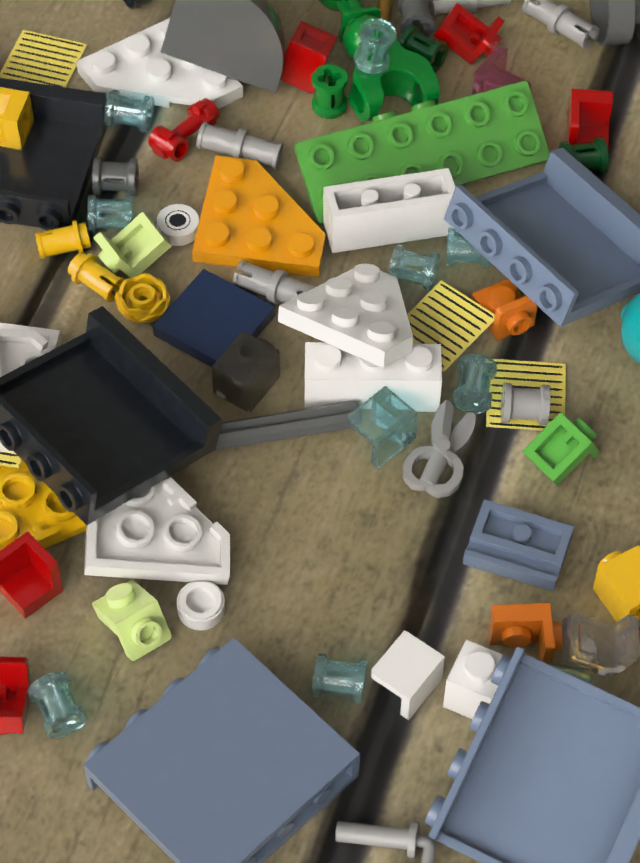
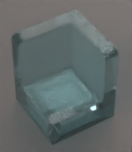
(386, 424)

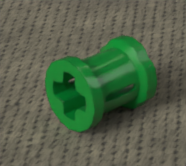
(332, 90)

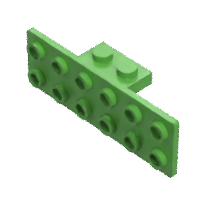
(468, 135)

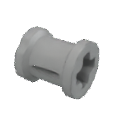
(525, 403)

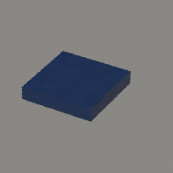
(212, 317)

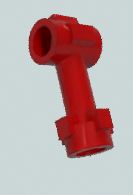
(174, 143)

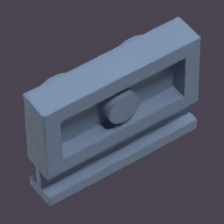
(518, 545)

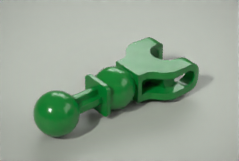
(408, 72)

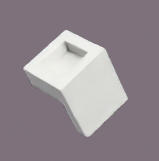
(409, 671)

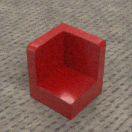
(305, 53)
(589, 115)
(28, 575)

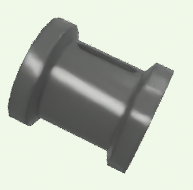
(416, 13)
(115, 176)

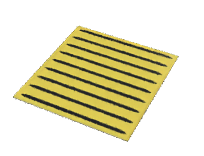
(42, 59)
(448, 320)
(527, 375)

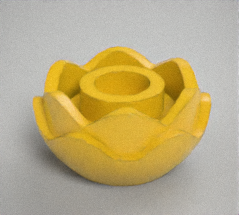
(145, 288)

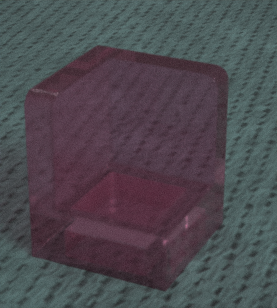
(493, 73)

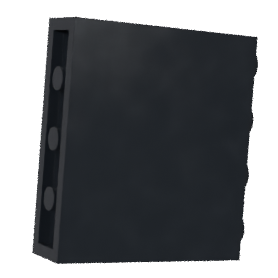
(51, 173)
(103, 419)

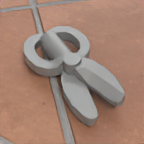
(444, 450)

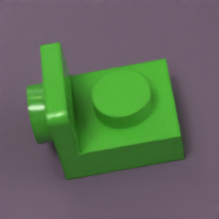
(562, 447)

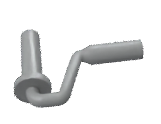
(388, 837)

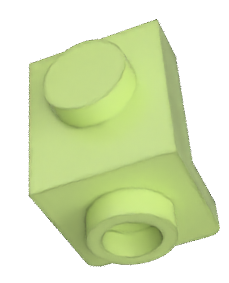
(133, 247)
(134, 618)

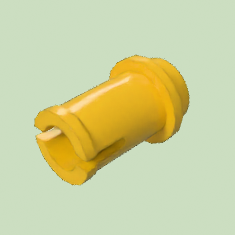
(63, 240)
(95, 276)

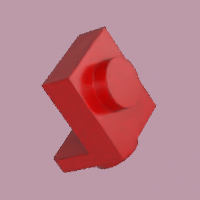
(468, 35)
(13, 694)

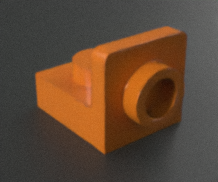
(512, 311)
(526, 624)

